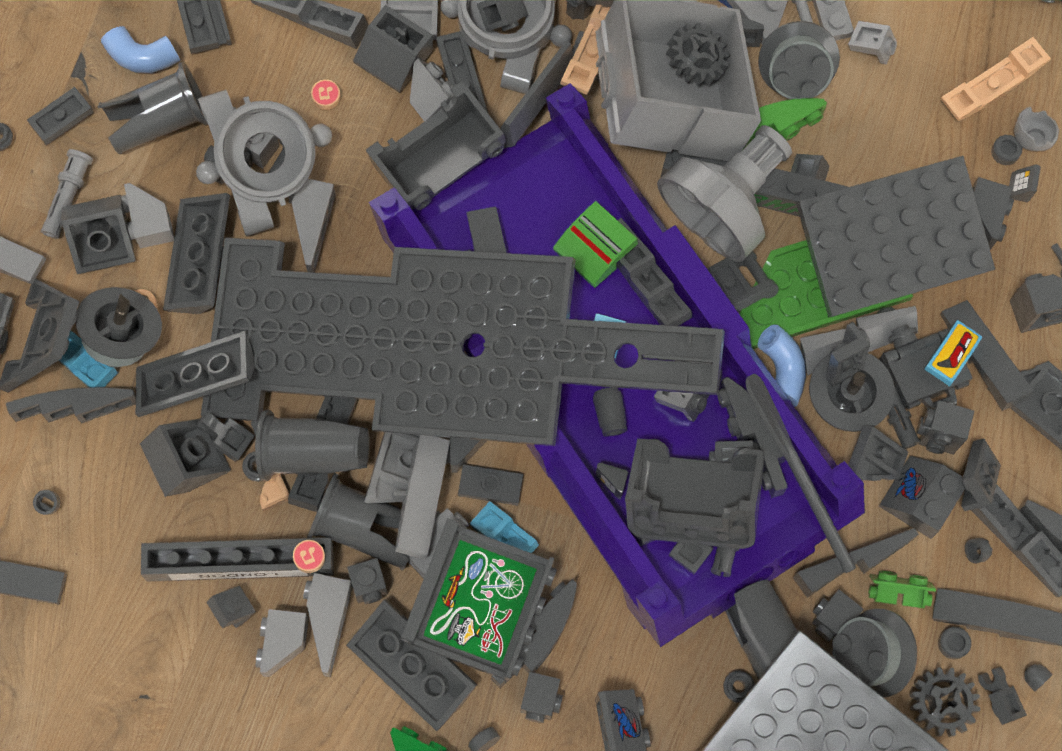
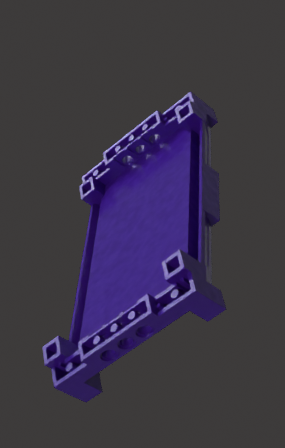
(538, 195)

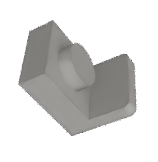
(874, 40)

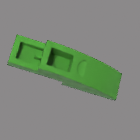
(791, 115)

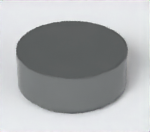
(1006, 150)
(954, 643)
(484, 740)

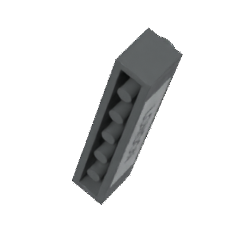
(227, 559)

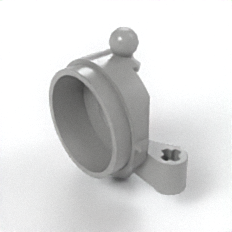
(519, 47)
(232, 131)

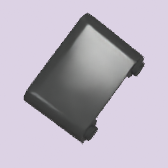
(439, 149)
(694, 498)

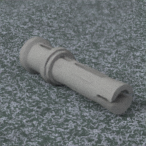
(70, 181)

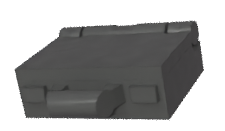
(913, 381)

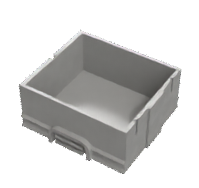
(656, 107)

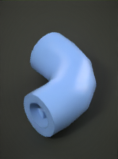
(136, 56)
(787, 361)

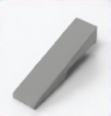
(19, 261)
(876, 326)
(422, 496)

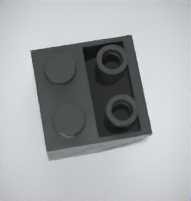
(392, 48)

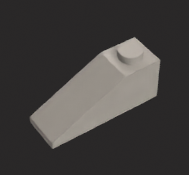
(312, 211)
(327, 610)

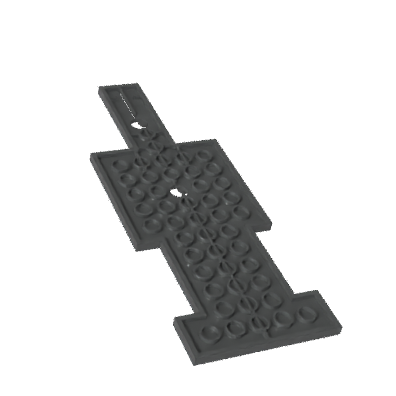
(406, 337)

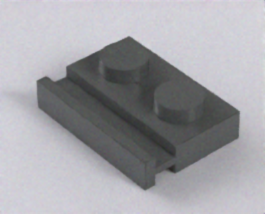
(204, 24)

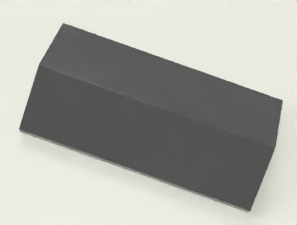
(536, 96)
(196, 254)
(193, 373)
(421, 678)

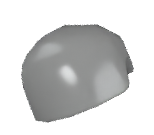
(1036, 130)

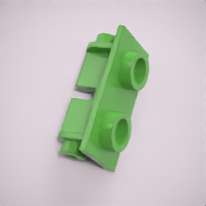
(913, 589)

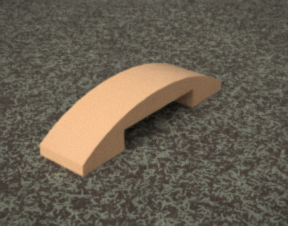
(582, 68)
(996, 81)

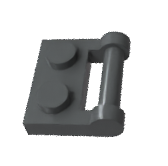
(735, 285)

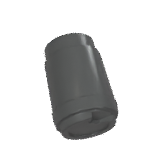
(610, 411)

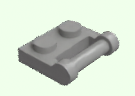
(830, 14)

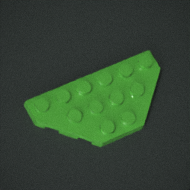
(799, 301)

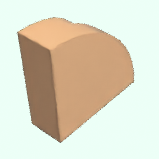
(273, 493)

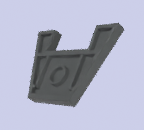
(47, 336)

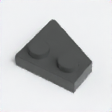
(877, 456)

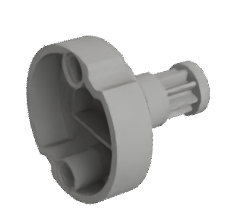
(720, 199)

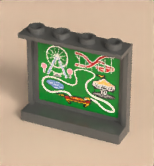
(478, 601)

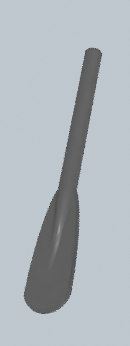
(776, 427)

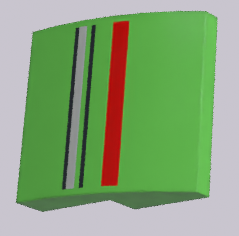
(595, 243)

